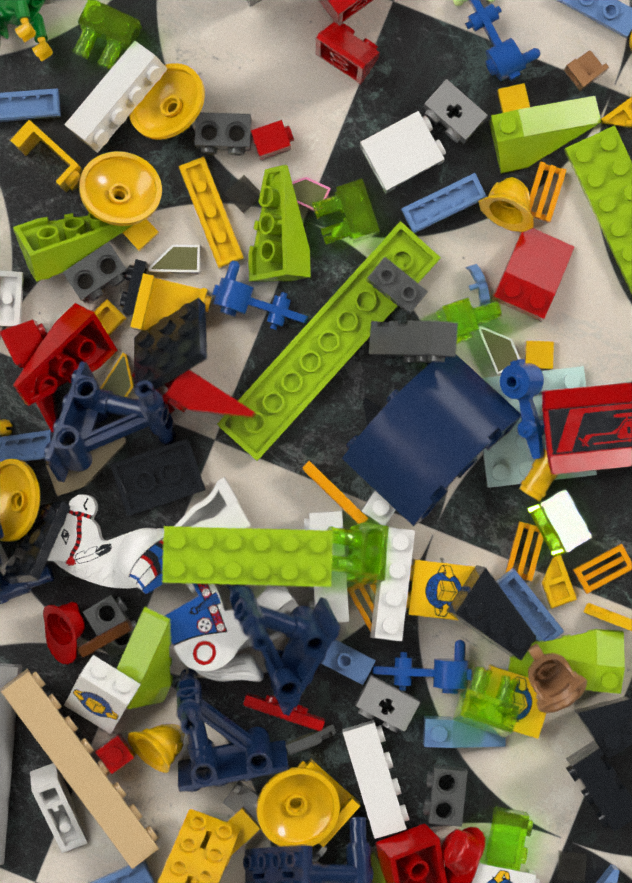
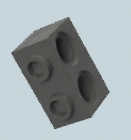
(223, 124)
(92, 266)
(396, 286)
(101, 625)
(452, 795)

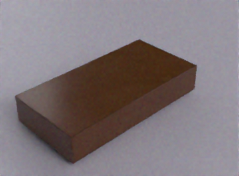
(105, 638)

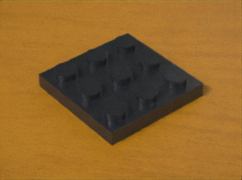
(171, 345)

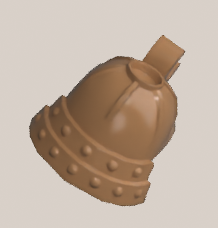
(553, 681)

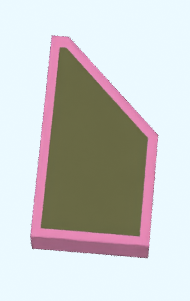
(309, 191)

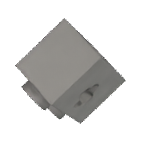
(451, 98)
(403, 704)

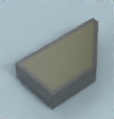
(310, 739)

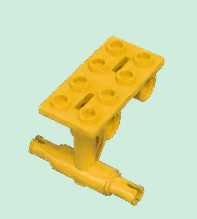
(200, 850)

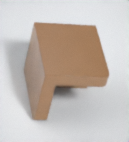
(585, 70)

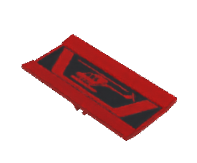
(588, 427)

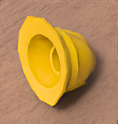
(509, 205)
(158, 745)

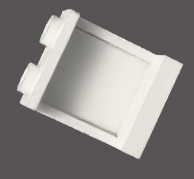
(402, 151)

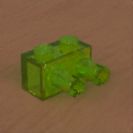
(109, 24)
(358, 214)
(468, 316)
(366, 552)
(485, 712)

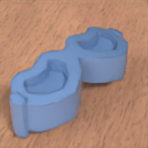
(480, 284)

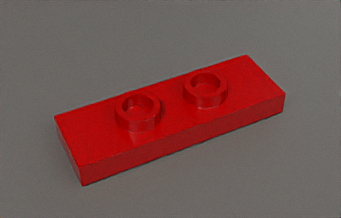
(271, 706)

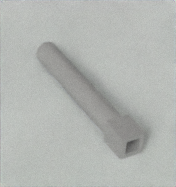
(7, 734)

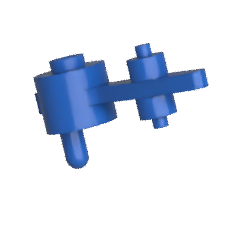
(504, 57)
(235, 297)
(524, 382)
(447, 672)

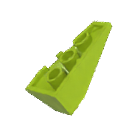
(534, 132)
(280, 240)
(60, 244)
(593, 654)
(149, 659)

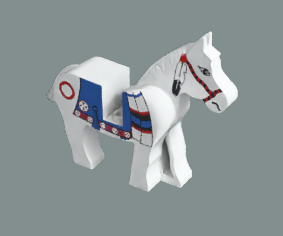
(201, 628)

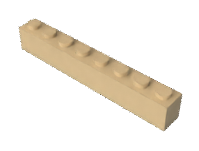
(79, 767)

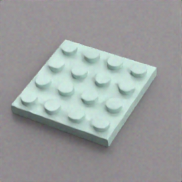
(510, 457)

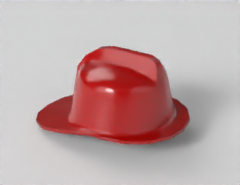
(62, 630)
(462, 854)

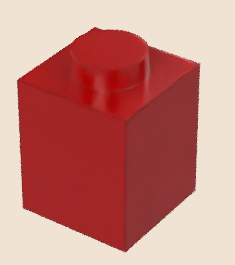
(272, 139)
(115, 753)

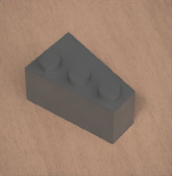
(414, 340)

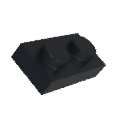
(134, 275)

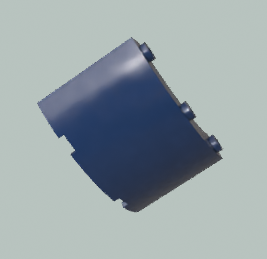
(429, 436)

